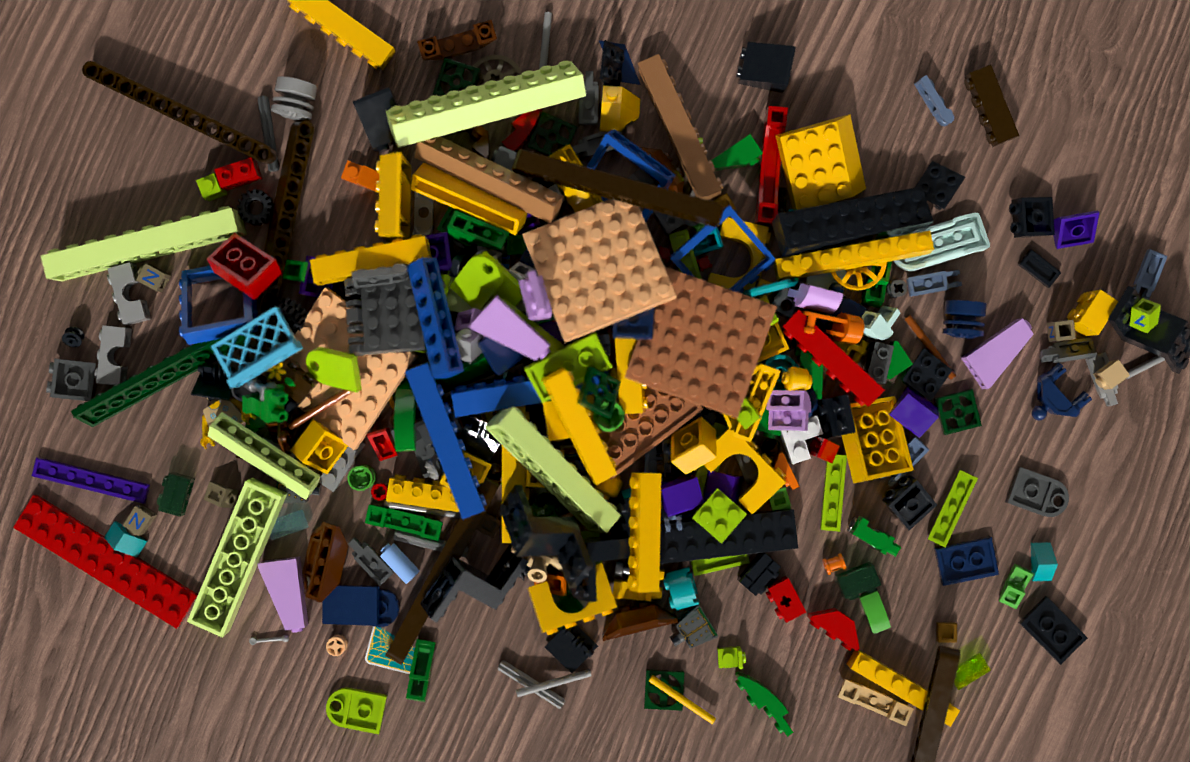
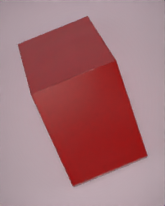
(383, 443)
(823, 449)

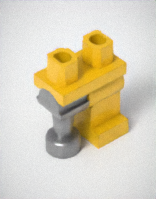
(621, 587)

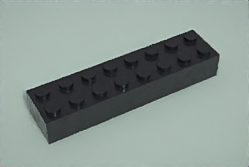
(852, 222)
(754, 534)

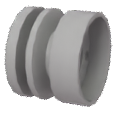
(294, 98)

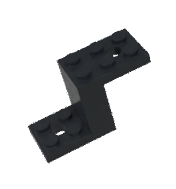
(1167, 339)
(545, 536)
(606, 548)
(485, 588)

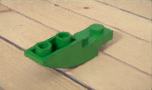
(762, 696)

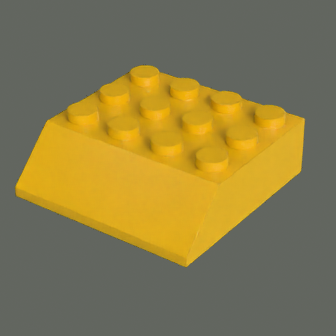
(821, 163)
(394, 197)

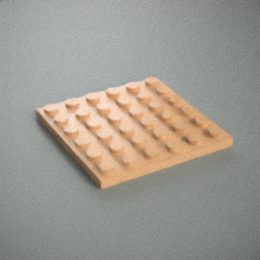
(598, 267)
(378, 373)

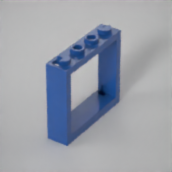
(638, 157)
(751, 276)
(215, 330)

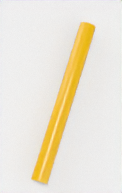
(682, 699)

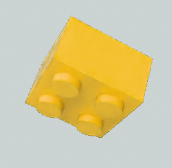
(1092, 312)
(693, 445)
(319, 447)

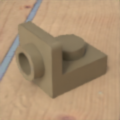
(221, 495)

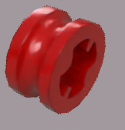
(377, 486)

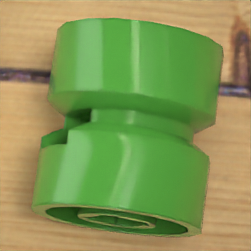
(361, 477)

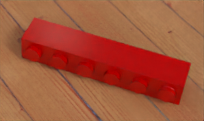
(834, 359)

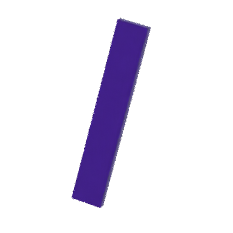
(90, 480)

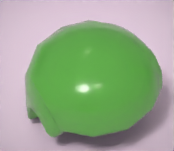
(610, 424)

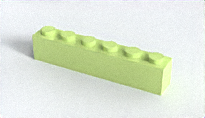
(263, 455)

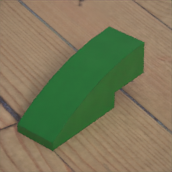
(875, 295)
(420, 670)

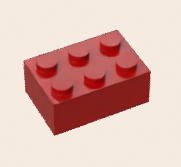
(244, 265)

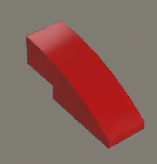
(523, 127)

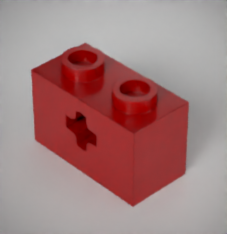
(238, 174)
(793, 607)

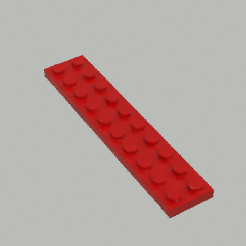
(96, 557)

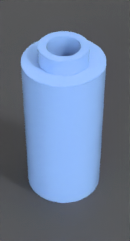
(399, 562)

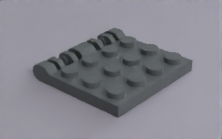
(387, 319)

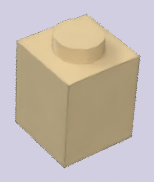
(1111, 375)

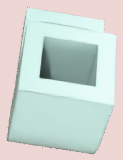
(879, 324)

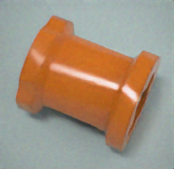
(834, 564)

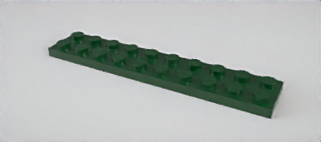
(149, 381)

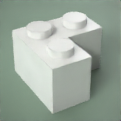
(795, 443)

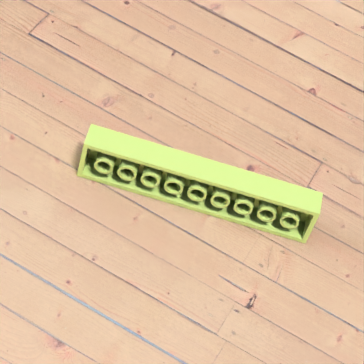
(485, 103)
(143, 244)

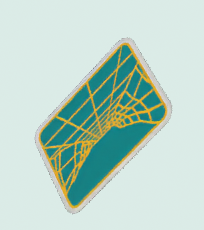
(377, 648)

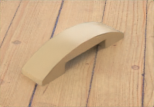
(875, 701)

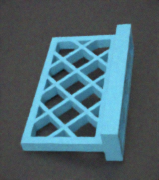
(262, 363)

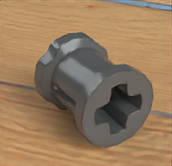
(902, 288)

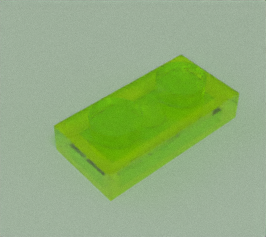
(971, 671)

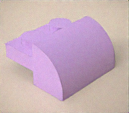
(535, 297)
(816, 298)
(788, 410)

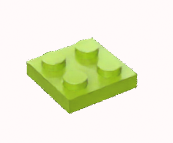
(719, 515)

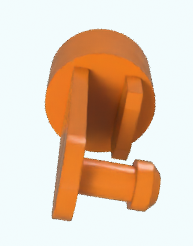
(845, 328)

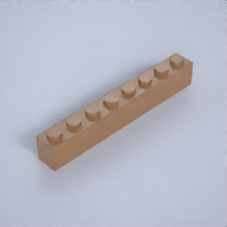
(679, 129)
(490, 177)

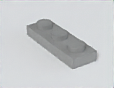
(341, 468)

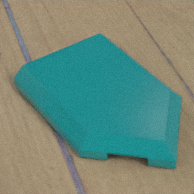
(776, 286)

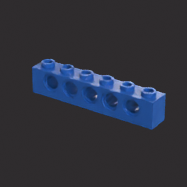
(435, 318)

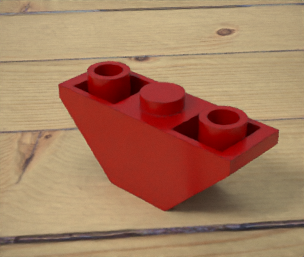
(836, 626)

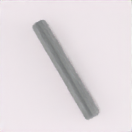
(422, 542)
(526, 680)

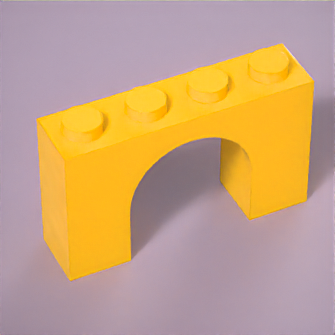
(731, 231)
(768, 479)
(551, 617)

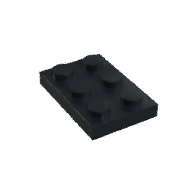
(1053, 630)

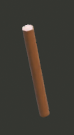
(926, 342)
(318, 409)

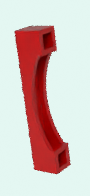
(770, 164)

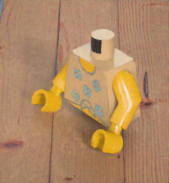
(231, 408)

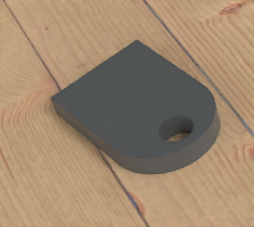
(1036, 493)

